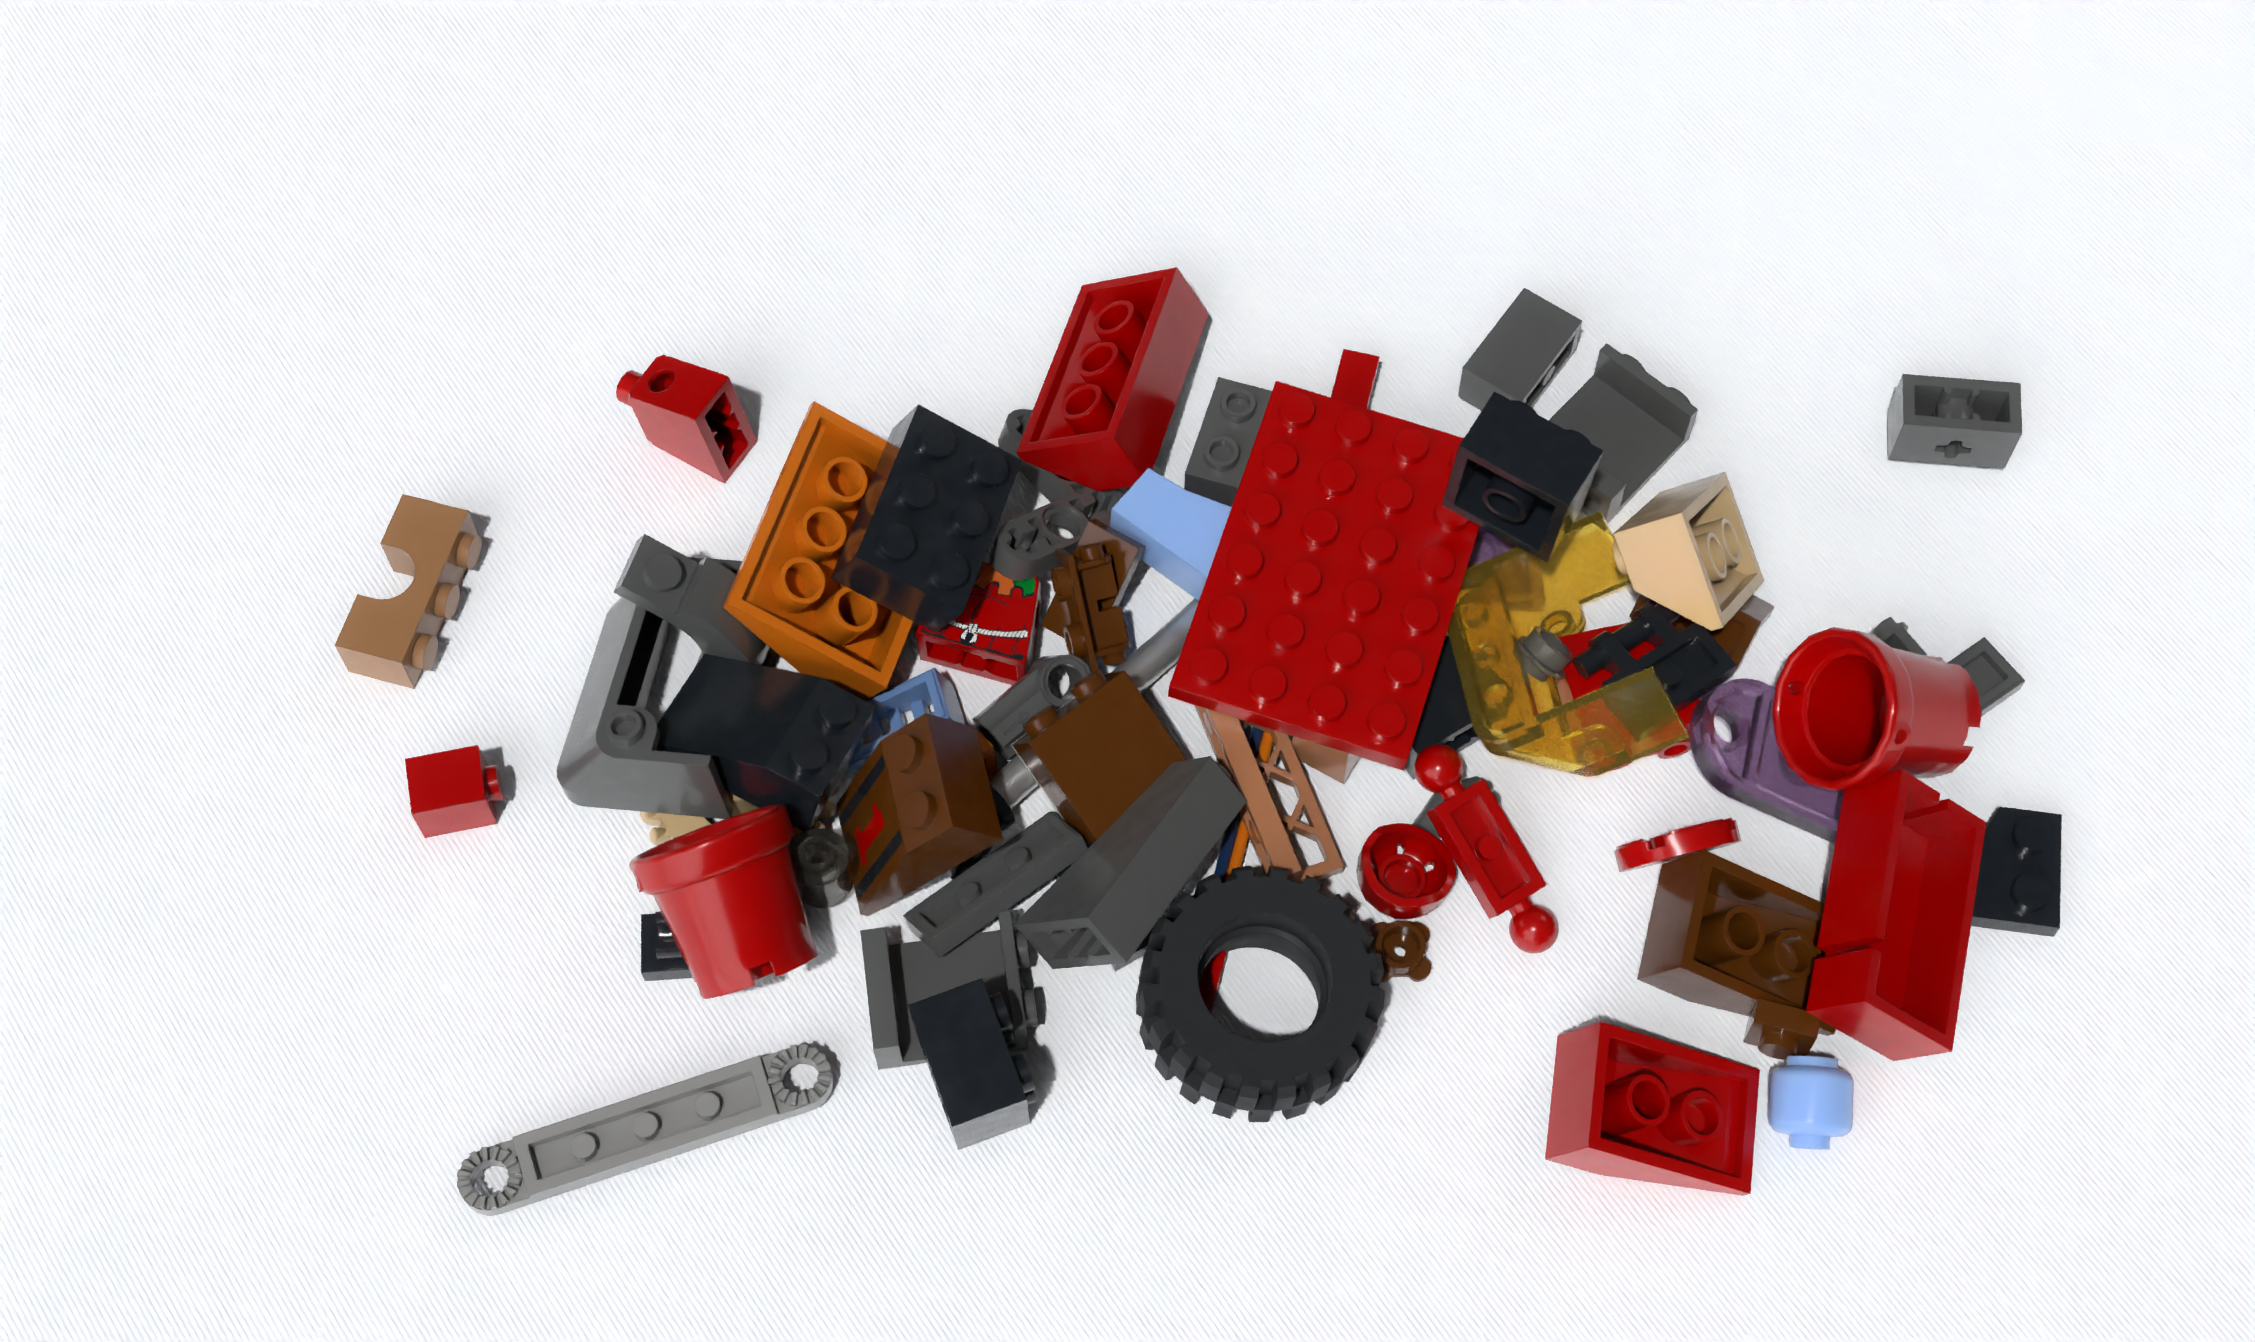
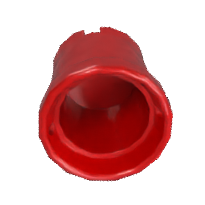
(1870, 711)
(731, 899)

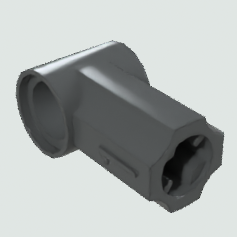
(1004, 717)

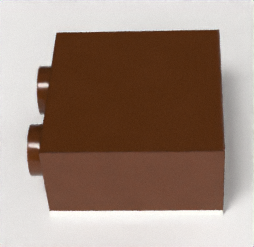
(1096, 751)

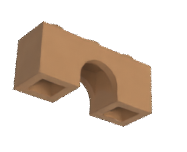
(399, 634)

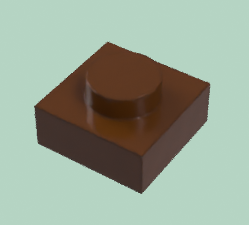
(1781, 1030)

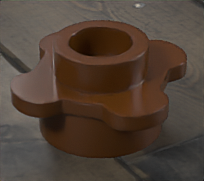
(1411, 938)

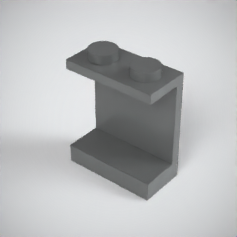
(1634, 423)
(913, 972)

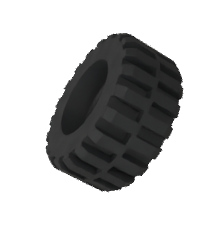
(1280, 918)

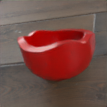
(1399, 881)

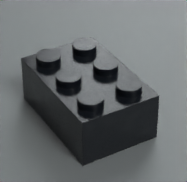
(927, 519)

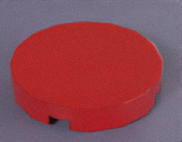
(1677, 844)

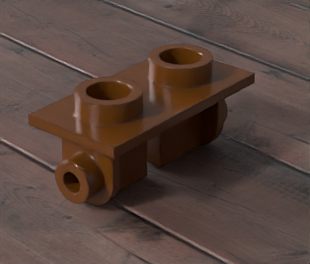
(1080, 584)

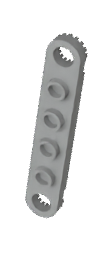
(645, 1129)

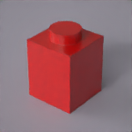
(453, 791)

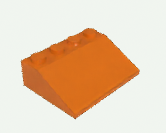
(786, 573)

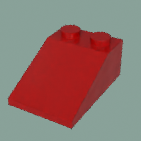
(1651, 1111)

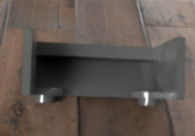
(614, 739)

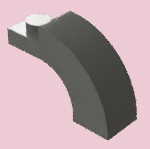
(690, 598)

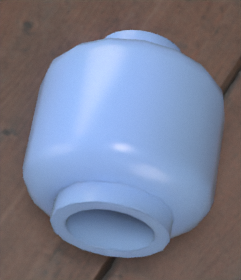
(1811, 1101)

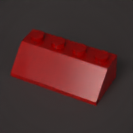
(1115, 380)

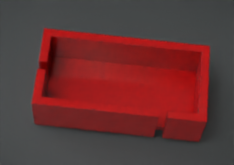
(1897, 918)

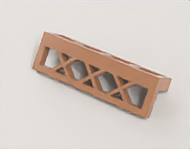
(1259, 813)

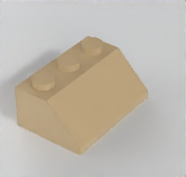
(1691, 552)

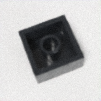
(1521, 476)
(968, 1057)

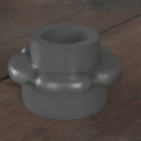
(1544, 654)

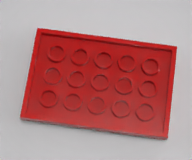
(1331, 579)

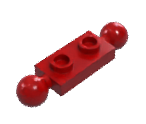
(1486, 848)

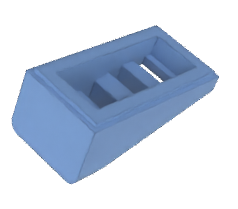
(910, 695)

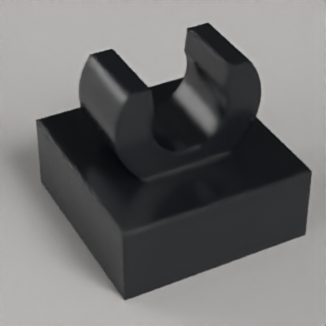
(659, 951)

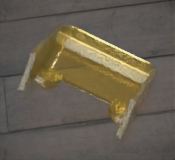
(1525, 716)

